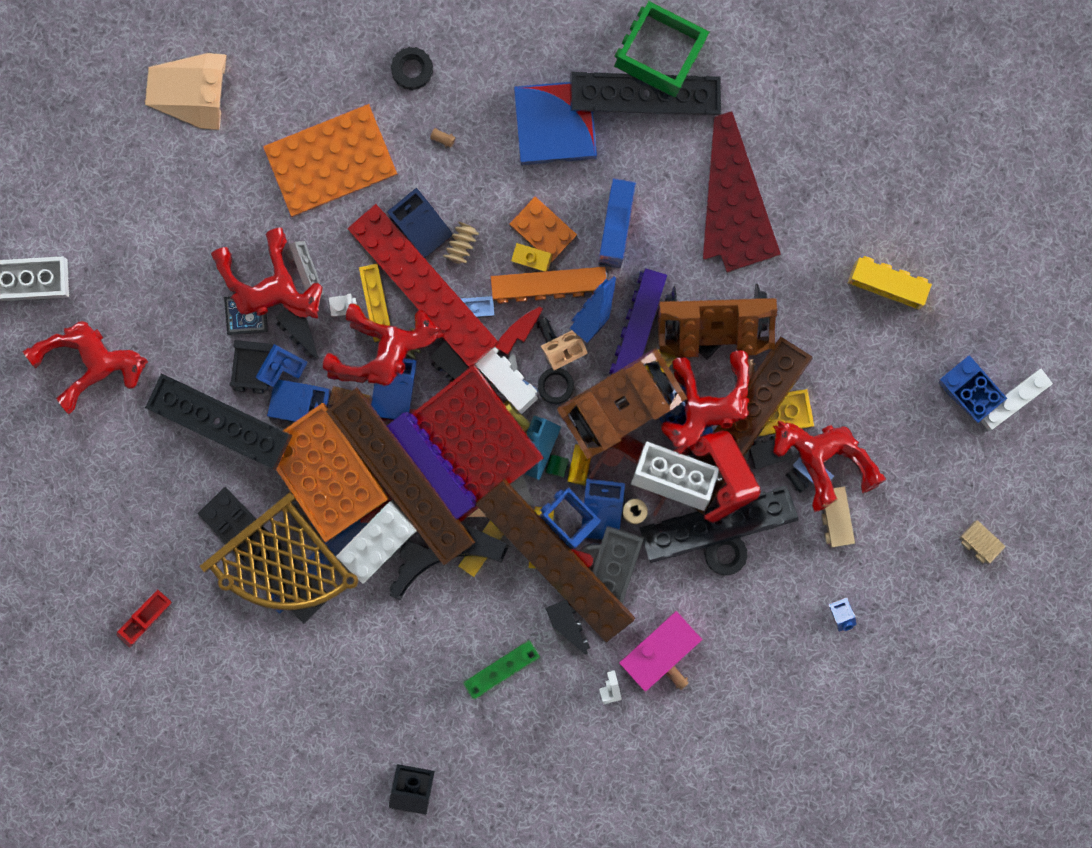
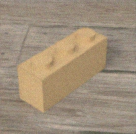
(838, 521)

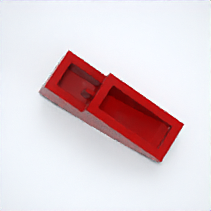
(518, 331)
(143, 618)

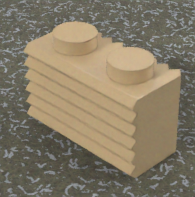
(982, 542)

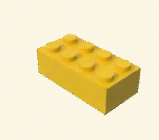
(889, 282)

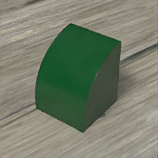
(556, 466)

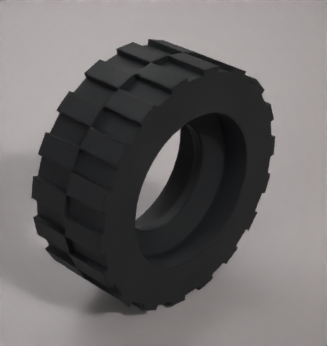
(412, 54)
(731, 568)

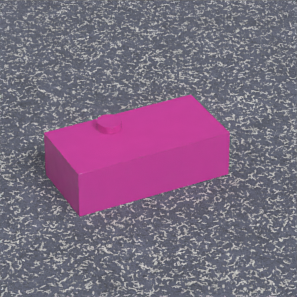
(660, 651)

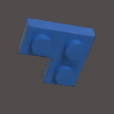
(279, 361)

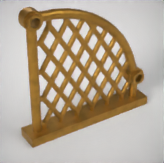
(284, 505)

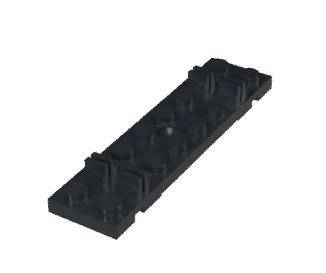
(625, 95)
(236, 429)
(229, 518)
(694, 532)

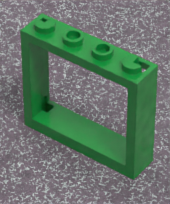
(648, 74)
(501, 669)

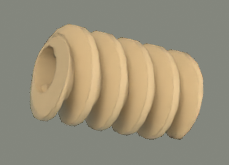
(461, 243)
(628, 516)

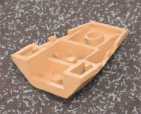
(188, 89)

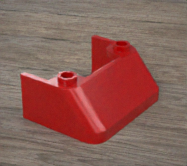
(740, 481)

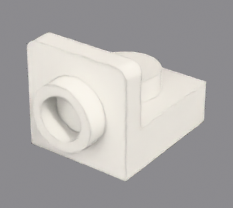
(340, 304)
(611, 692)

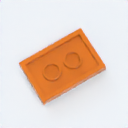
(543, 228)

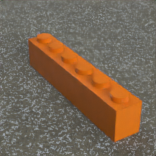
(546, 284)

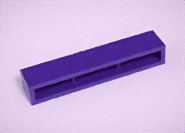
(639, 318)
(432, 464)

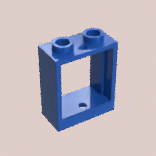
(580, 507)

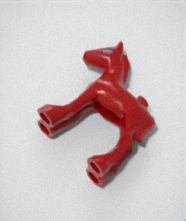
(271, 290)
(391, 352)
(95, 357)
(708, 410)
(818, 449)

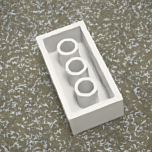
(34, 278)
(675, 476)
(377, 542)

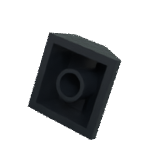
(411, 789)

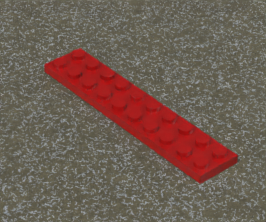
(423, 285)

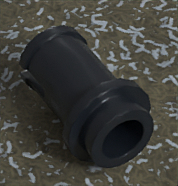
(546, 329)
(797, 480)

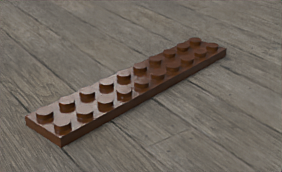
(766, 393)
(400, 476)
(555, 560)

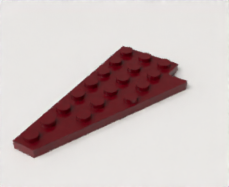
(735, 211)

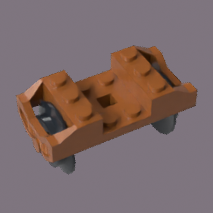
(717, 324)
(598, 414)

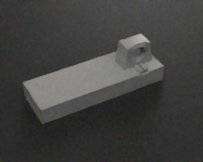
(299, 253)

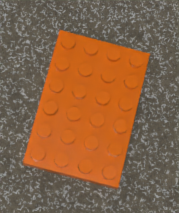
(330, 160)
(327, 474)

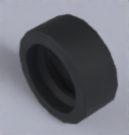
(556, 400)

